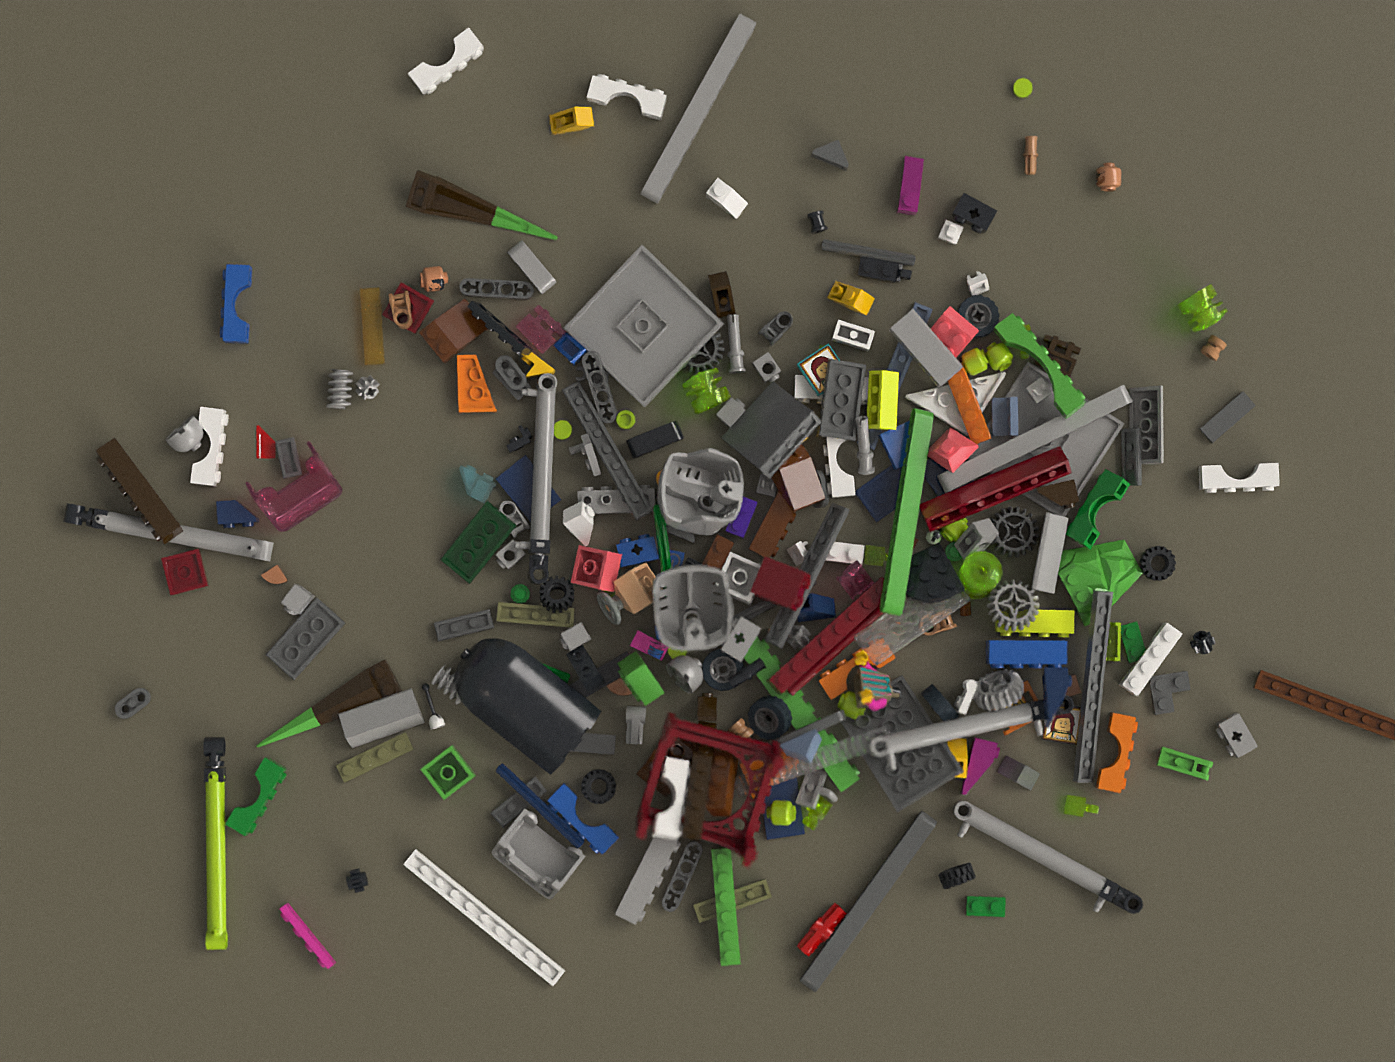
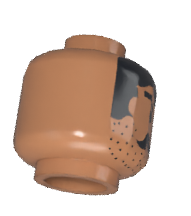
(433, 278)

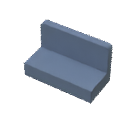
(1004, 416)

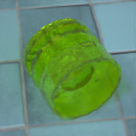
(1202, 308)
(706, 390)
(975, 584)

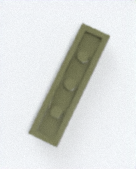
(534, 615)
(375, 757)
(744, 897)

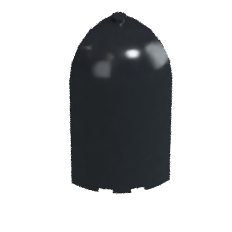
(523, 701)

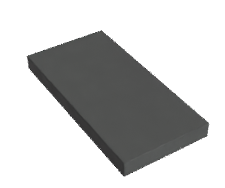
(841, 399)
(305, 638)

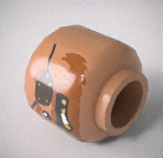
(1108, 177)

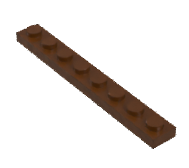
(1325, 704)

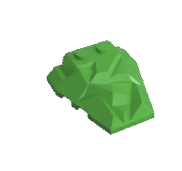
(1102, 568)

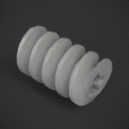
(339, 389)
(446, 680)

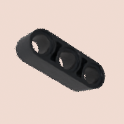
(655, 439)

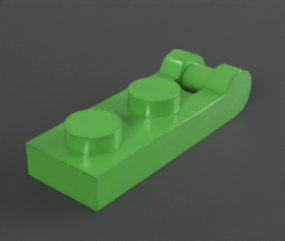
(1183, 763)

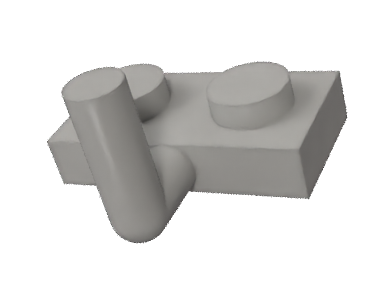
(586, 448)
(812, 789)

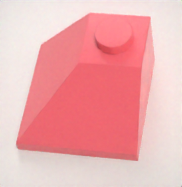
(951, 450)

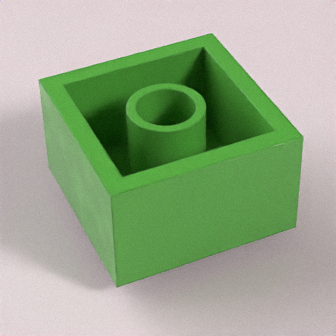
(639, 679)
(448, 772)

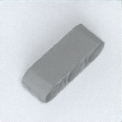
(531, 267)

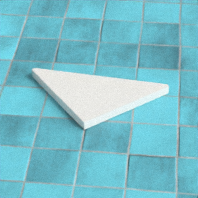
(944, 406)

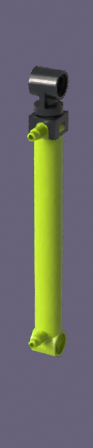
(215, 843)

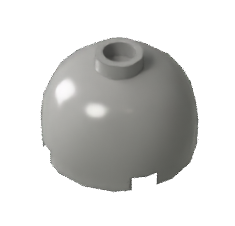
(187, 436)
(686, 671)

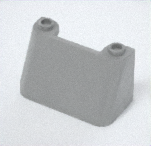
(536, 855)

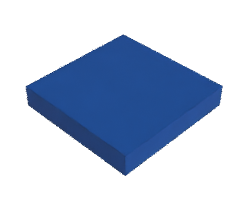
(895, 443)

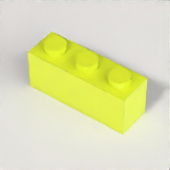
(882, 400)

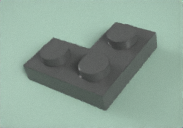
(1162, 688)

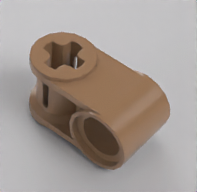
(401, 305)
(942, 626)

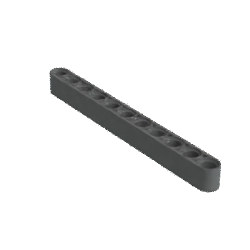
(868, 901)

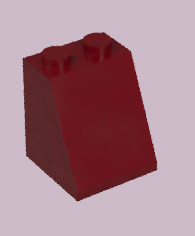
(780, 584)

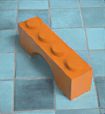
(835, 682)
(1112, 776)

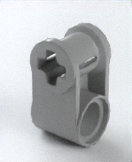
(516, 517)

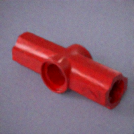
(821, 929)

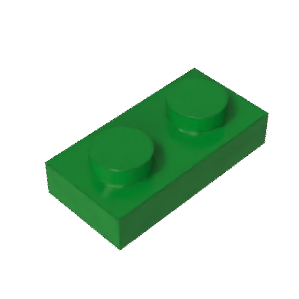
(1132, 641)
(985, 906)

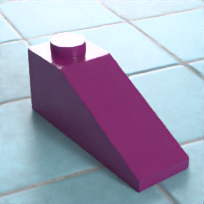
(910, 186)
(979, 760)

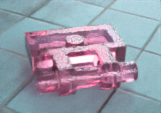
(536, 333)

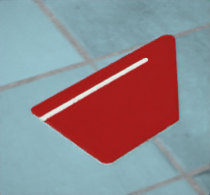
(265, 445)

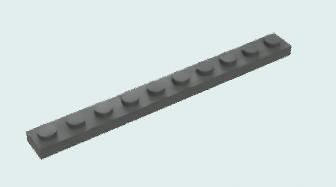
(1093, 686)

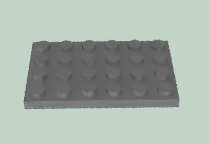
(917, 769)

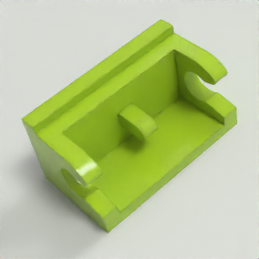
(1114, 642)

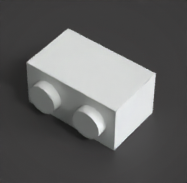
(853, 335)
(846, 553)

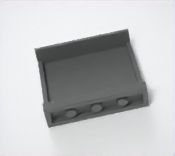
(771, 429)

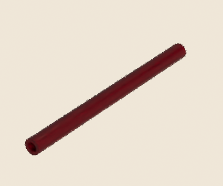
(837, 649)

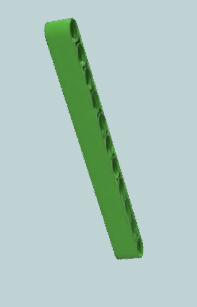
(906, 512)

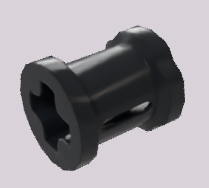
(817, 222)

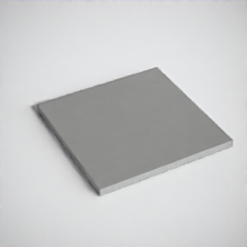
(643, 325)
(1082, 446)

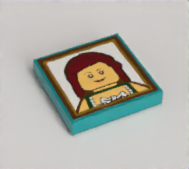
(815, 368)

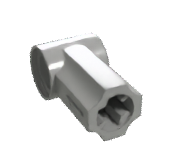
(635, 720)

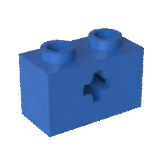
(648, 553)

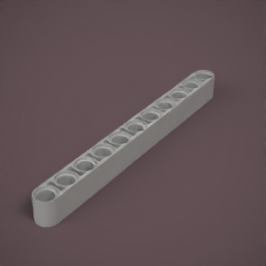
(698, 108)
(1034, 439)

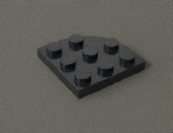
(932, 576)

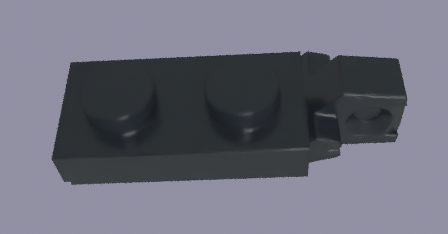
(882, 270)

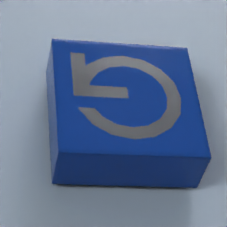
(676, 558)

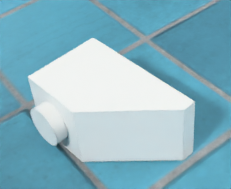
(726, 198)
(579, 521)

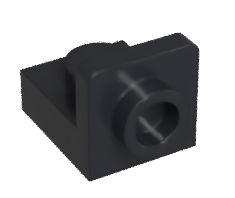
(517, 443)

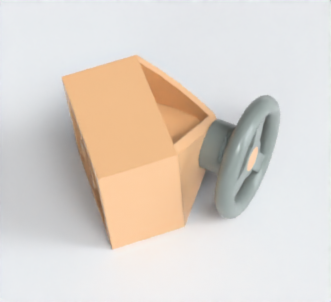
(632, 593)

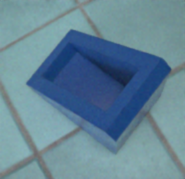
(570, 348)

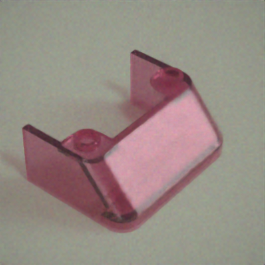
(300, 497)

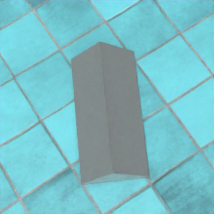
(925, 348)
(1147, 414)
(1049, 553)
(381, 718)

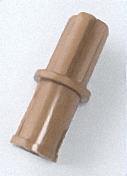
(1030, 154)

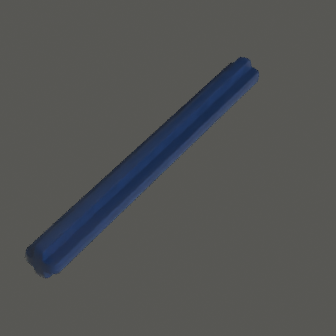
(539, 805)

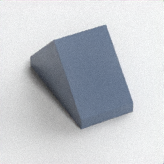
(803, 747)

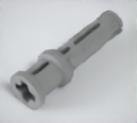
(735, 353)
(864, 454)

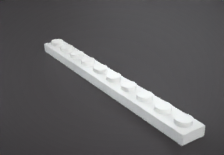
(484, 917)

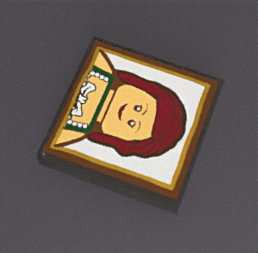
(1064, 727)

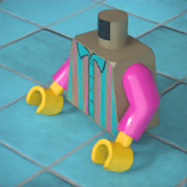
(872, 686)

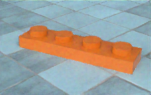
(969, 407)

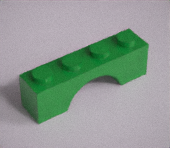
(1108, 488)
(269, 775)

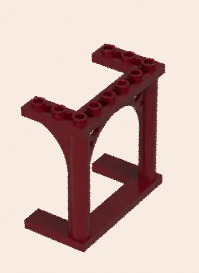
(773, 761)

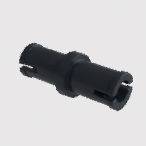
(747, 672)

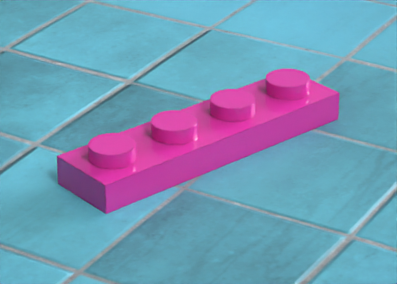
(303, 931)

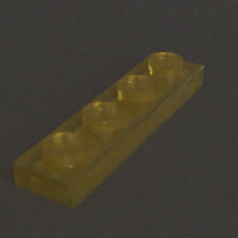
(372, 326)

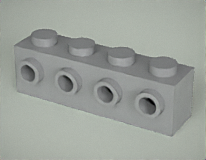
(611, 501)

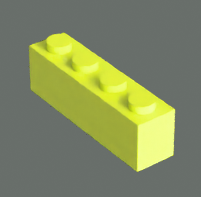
(1045, 623)

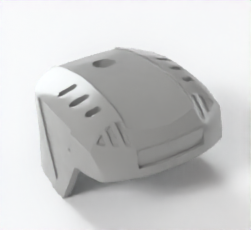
(683, 496)
(687, 592)

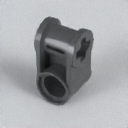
(776, 328)

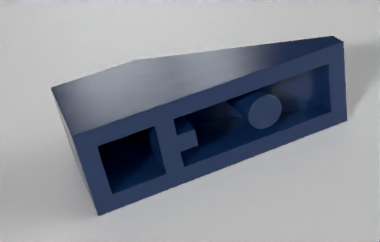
(1055, 686)

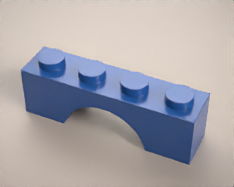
(236, 280)
(600, 836)

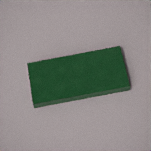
(478, 542)

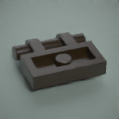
(1064, 360)

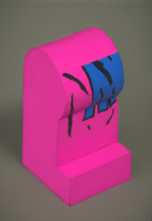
(649, 645)

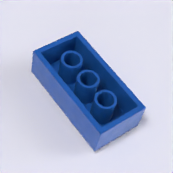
(1026, 652)

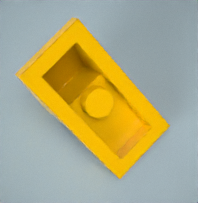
(539, 368)

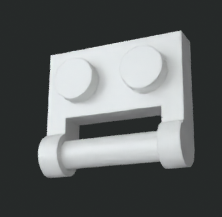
(962, 702)

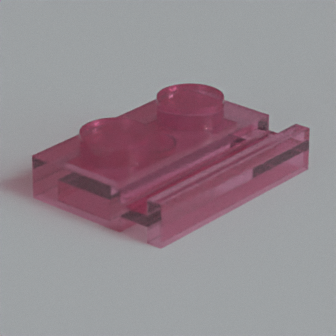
(855, 580)

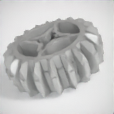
(1013, 589)
(998, 690)

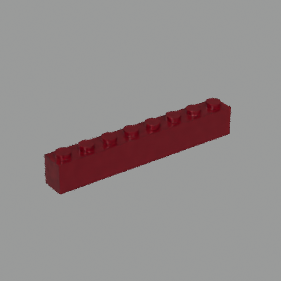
(995, 488)
(827, 638)

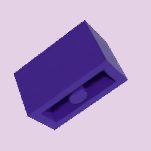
(740, 523)

